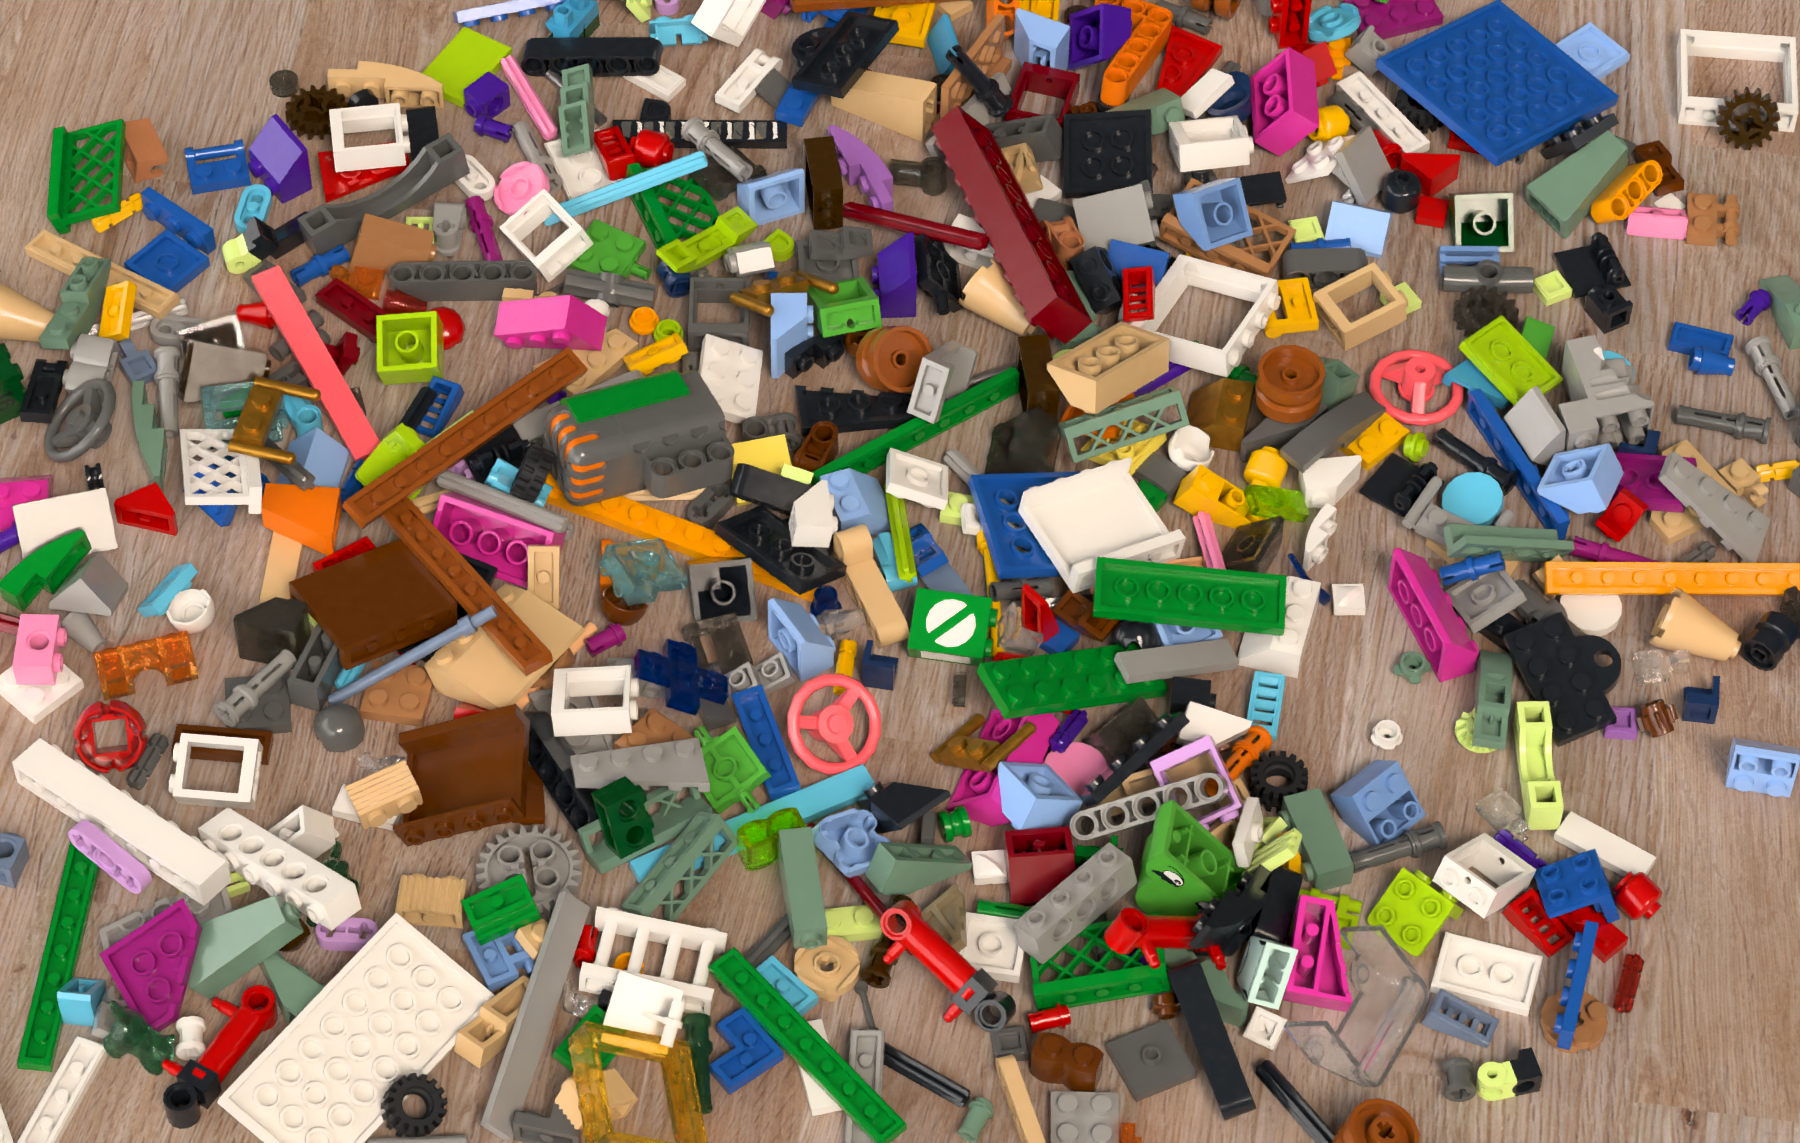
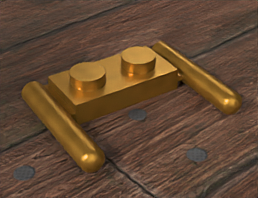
(759, 295)
(260, 415)
(976, 753)

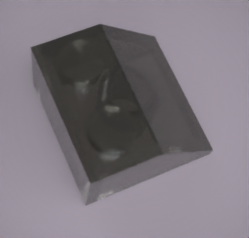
(271, 628)

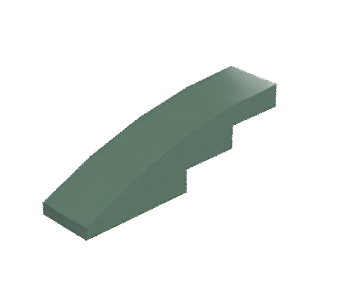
(577, 110)
(150, 438)

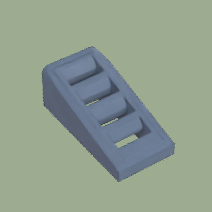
(1446, 1024)

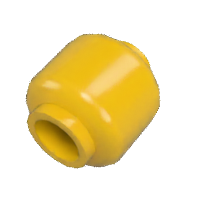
(1332, 123)
(1266, 467)

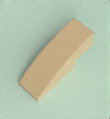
(492, 1028)

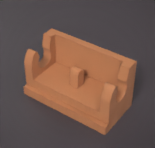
(143, 150)

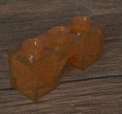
(167, 654)

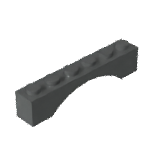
(429, 172)

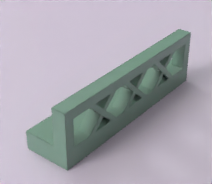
(1121, 412)
(1513, 542)
(668, 824)
(678, 861)

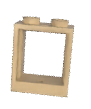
(1380, 320)

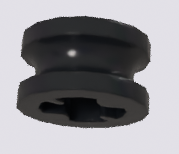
(94, 476)

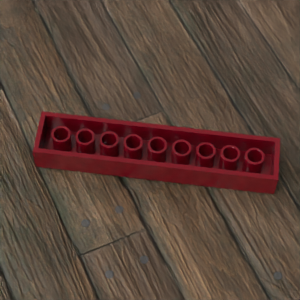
(1011, 226)

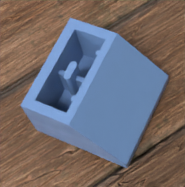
(1378, 802)

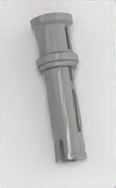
(710, 143)
(534, 153)
(1770, 368)
(168, 379)
(247, 694)

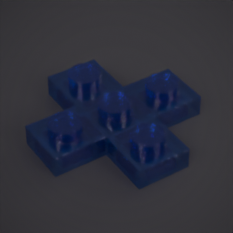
(681, 676)

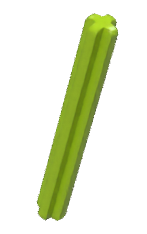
(901, 537)

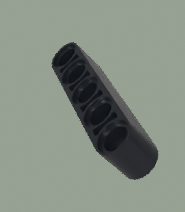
(604, 54)
(552, 764)
(1211, 1039)

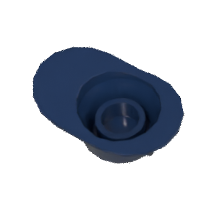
(1235, 100)

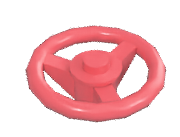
(1417, 376)
(833, 724)

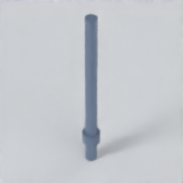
(465, 626)

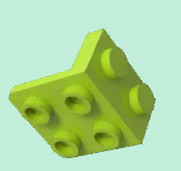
(392, 450)
(1413, 911)

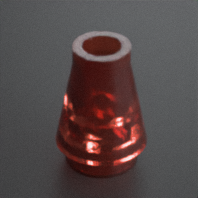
(400, 302)

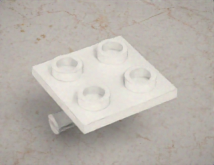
(1320, 162)
(645, 1007)

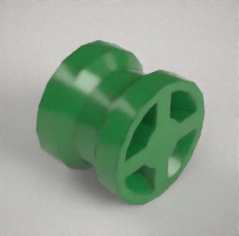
(954, 824)

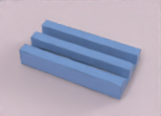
(1466, 255)

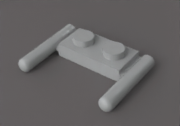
(1431, 519)

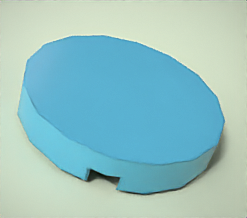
(1333, 23)
(1474, 498)

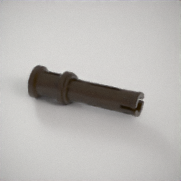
(878, 972)

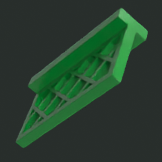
(65, 177)
(657, 215)
(1100, 984)

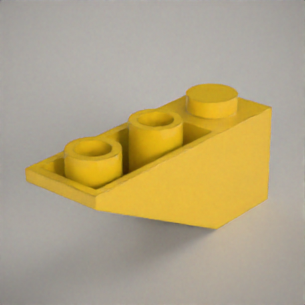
(1214, 495)

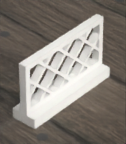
(245, 468)

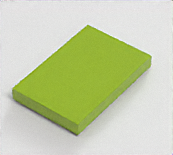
(465, 61)
(1509, 360)

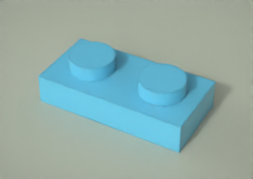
(160, 598)
(788, 985)

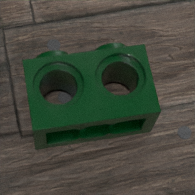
(623, 817)

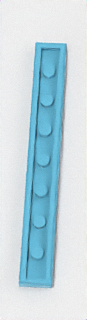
(810, 802)

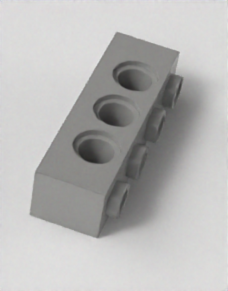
(1075, 903)

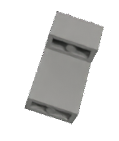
(1602, 398)

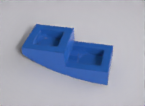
(926, 551)

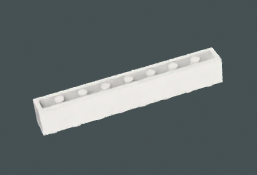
(134, 827)

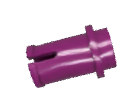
(605, 639)

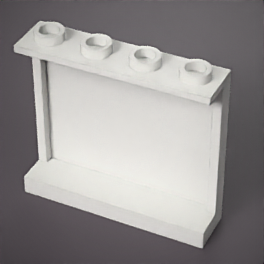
(1094, 517)

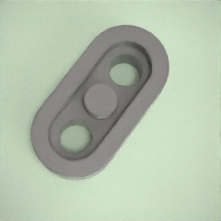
(170, 324)

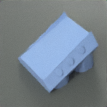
(848, 840)

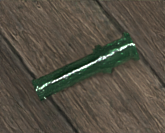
(697, 1034)

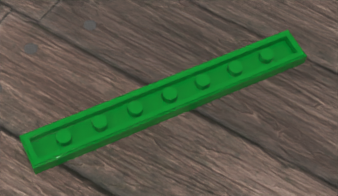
(919, 431)
(58, 961)
(807, 1047)

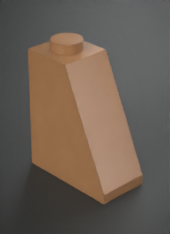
(388, 242)

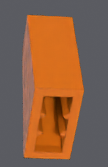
(303, 516)

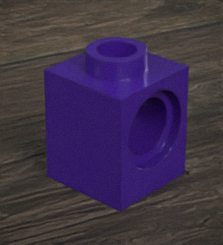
(487, 96)

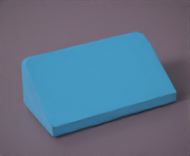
(940, 40)

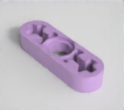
(110, 856)

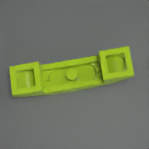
(709, 244)

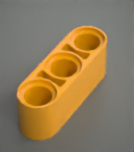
(1626, 192)

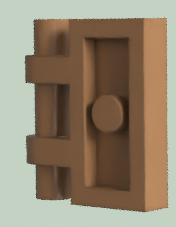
(1702, 219)

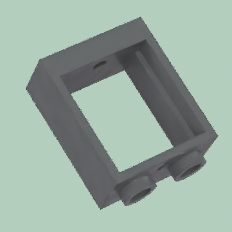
(709, 291)

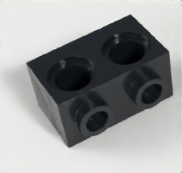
(1099, 279)

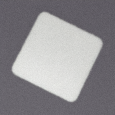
(1669, 201)

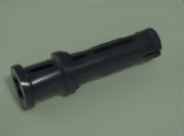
(985, 88)
(1474, 460)

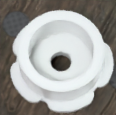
(1389, 729)

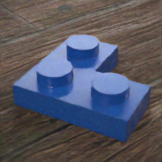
(751, 1053)

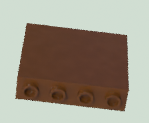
(376, 603)
(467, 774)

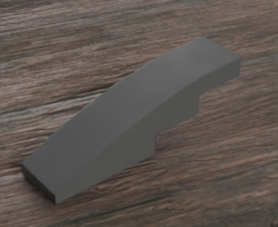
(1331, 430)

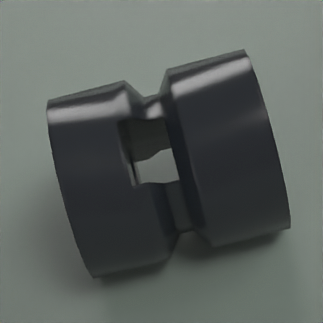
(1769, 640)

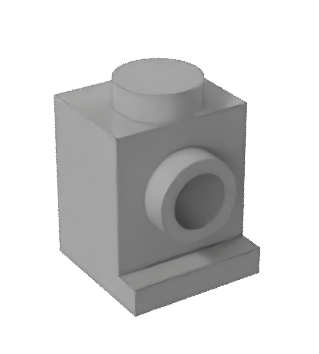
(1367, 49)

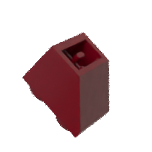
(1037, 862)

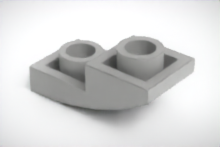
(772, 674)

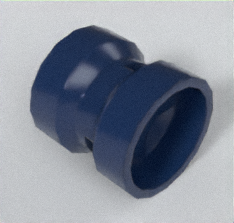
(675, 283)

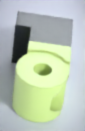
(250, 247)
(1509, 1078)

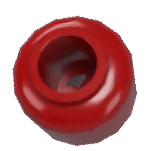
(652, 148)
(1637, 896)

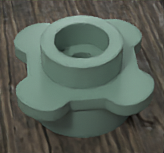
(1412, 660)

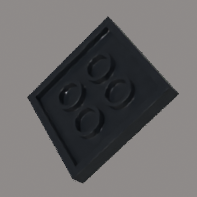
(1106, 151)

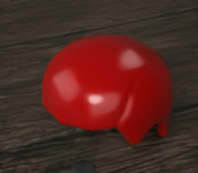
(452, 326)

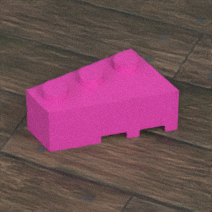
(550, 323)
(1319, 967)

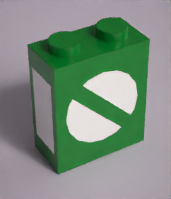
(951, 627)

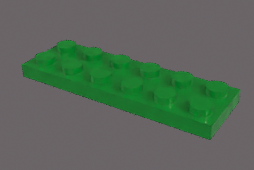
(1189, 596)
(1063, 682)

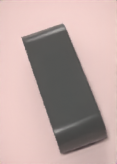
(1322, 264)

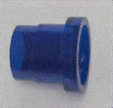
(824, 599)

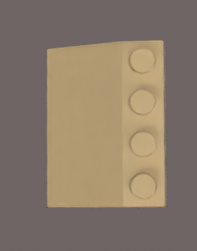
(481, 673)

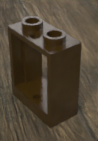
(823, 183)
(1035, 381)

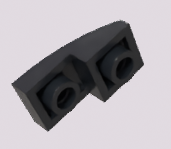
(814, 350)

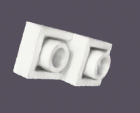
(1317, 537)

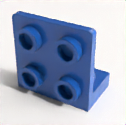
(1574, 885)

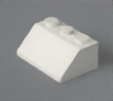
(1285, 652)

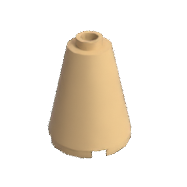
(993, 298)
(21, 317)
(1693, 628)

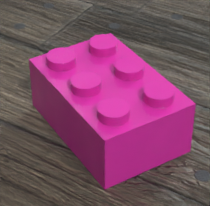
(1284, 102)

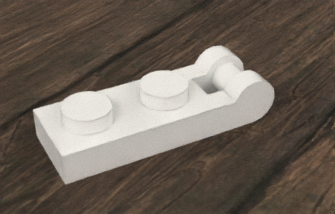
(741, 85)

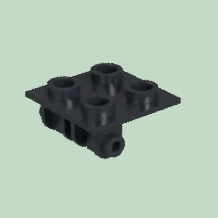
(1592, 266)
(505, 446)
(1398, 483)

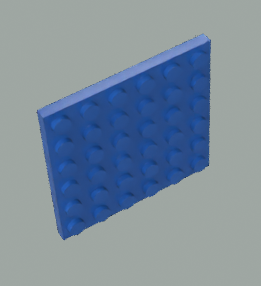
(1496, 82)

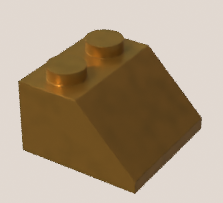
(1222, 412)

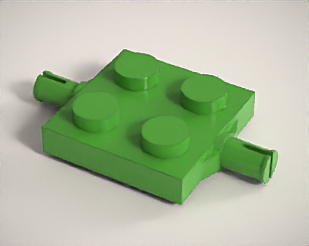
(612, 252)
(731, 769)

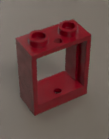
(1034, 79)

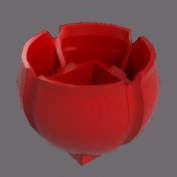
(113, 757)

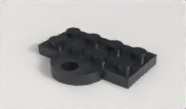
(840, 53)
(768, 543)
(1565, 674)

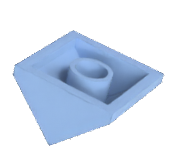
(1362, 224)
(320, 456)

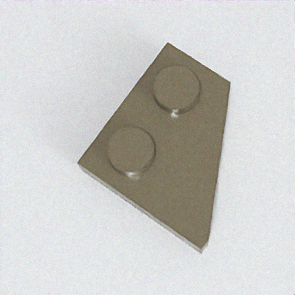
(948, 916)

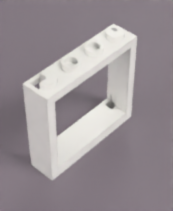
(1741, 46)
(1219, 279)

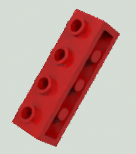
(1289, 22)

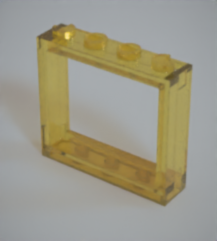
(591, 1088)

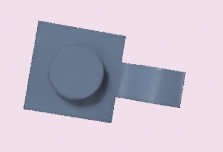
(135, 364)

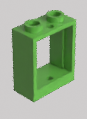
(853, 301)

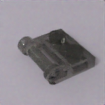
(714, 176)
(725, 639)

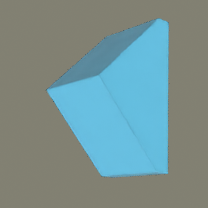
(80, 999)

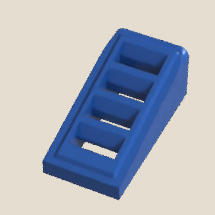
(455, 394)

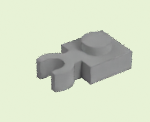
(103, 1017)

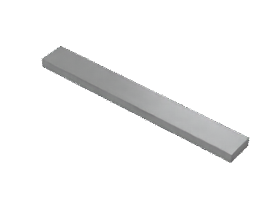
(535, 1015)

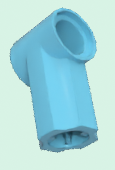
(302, 415)
(885, 557)

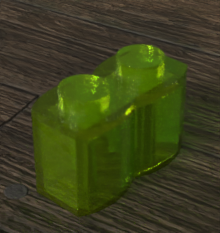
(760, 838)

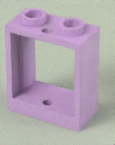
(1188, 753)

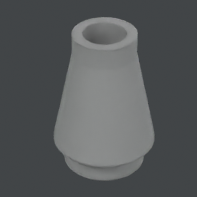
(84, 631)

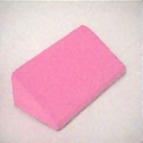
(1657, 222)

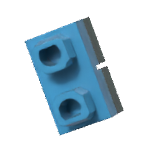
(574, 19)

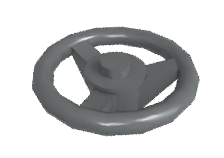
(85, 425)

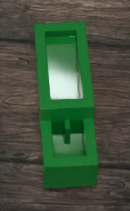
(44, 569)

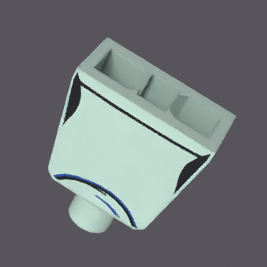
(1268, 968)

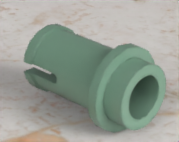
(979, 1113)

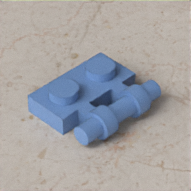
(493, 961)

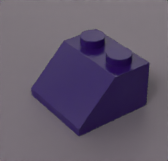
(1097, 34)
(280, 161)
(896, 278)

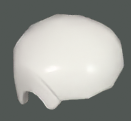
(1190, 448)
(191, 611)

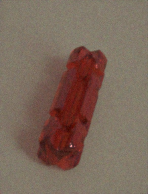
(1628, 983)

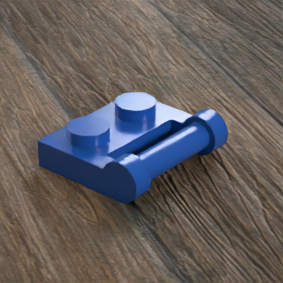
(217, 174)

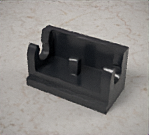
(1264, 189)

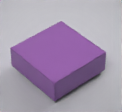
(1626, 724)

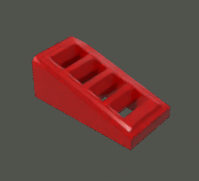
(614, 154)
(1133, 277)
(1037, 614)
(1523, 923)

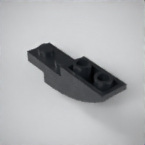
(1232, 912)

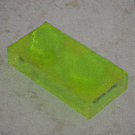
(1274, 501)

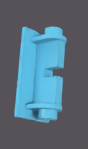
(667, 29)
(502, 477)

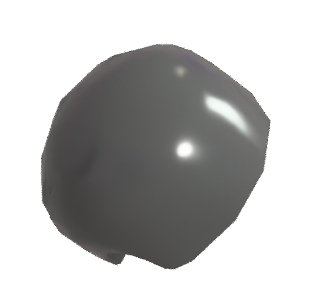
(339, 727)

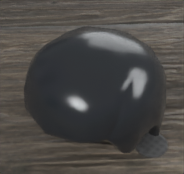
(1133, 631)

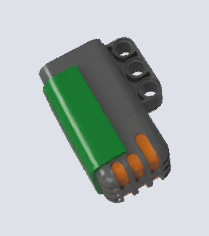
(639, 436)

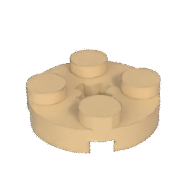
(833, 983)

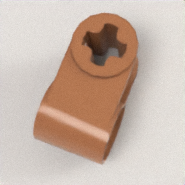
(1064, 239)

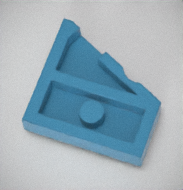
(1471, 377)

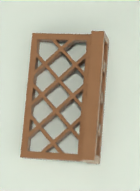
(989, 58)
(1229, 255)

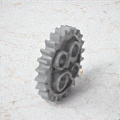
(560, 867)

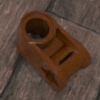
(818, 448)

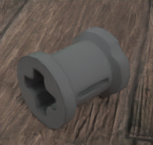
(1458, 1079)

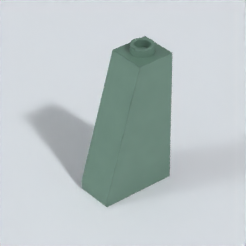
(1568, 189)
(802, 888)
(241, 941)

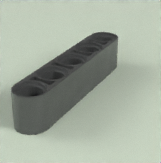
(462, 279)

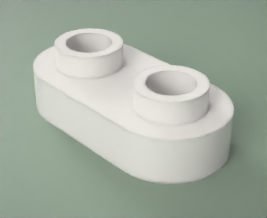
(478, 181)

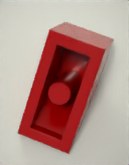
(1321, 56)

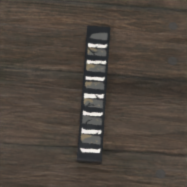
(740, 133)

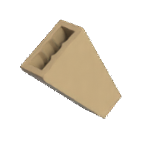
(893, 102)

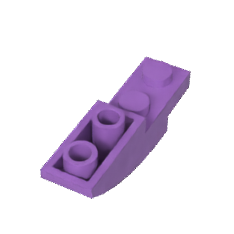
(864, 168)

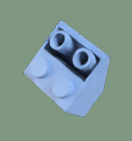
(1041, 40)
(1762, 767)

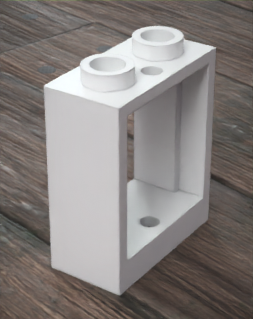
(727, 18)
(368, 119)
(1210, 143)
(562, 250)
(593, 682)
(249, 777)
(1485, 856)

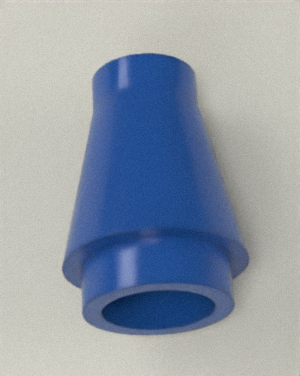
(1709, 362)

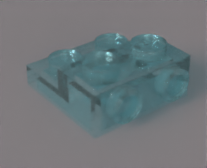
(641, 570)

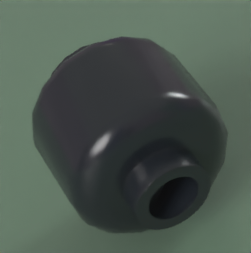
(1401, 191)

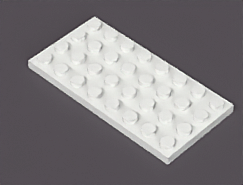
(375, 1021)

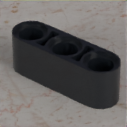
(421, 128)
(766, 488)
(1276, 915)

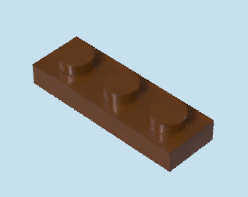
(265, 737)

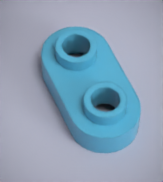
(254, 201)

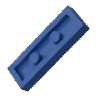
(178, 220)

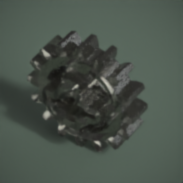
(1484, 308)

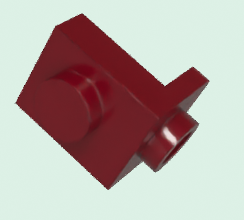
(345, 352)

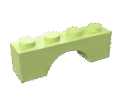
(1533, 747)

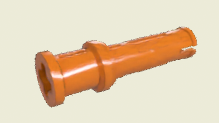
(1243, 761)

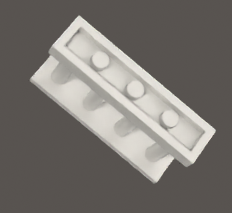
(676, 935)

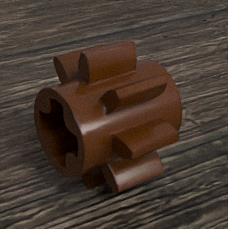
(1657, 718)

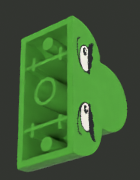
(1183, 865)

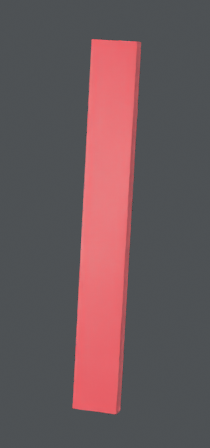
(316, 362)

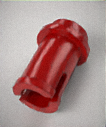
(586, 946)
(1049, 1018)

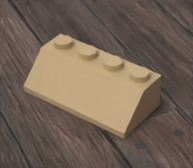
(1110, 366)

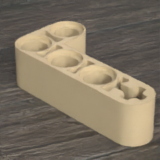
(869, 587)

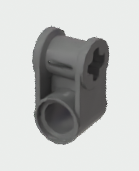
(772, 425)

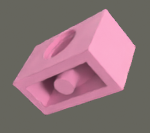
(38, 649)

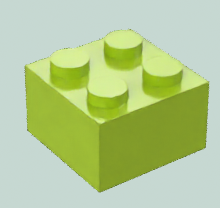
(409, 347)

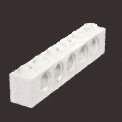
(281, 869)

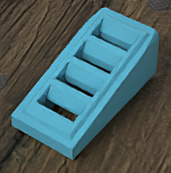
(1266, 686)

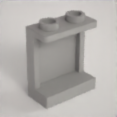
(1117, 216)
(940, 378)

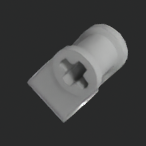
(448, 227)

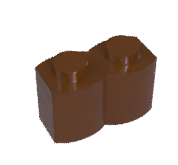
(1066, 1063)

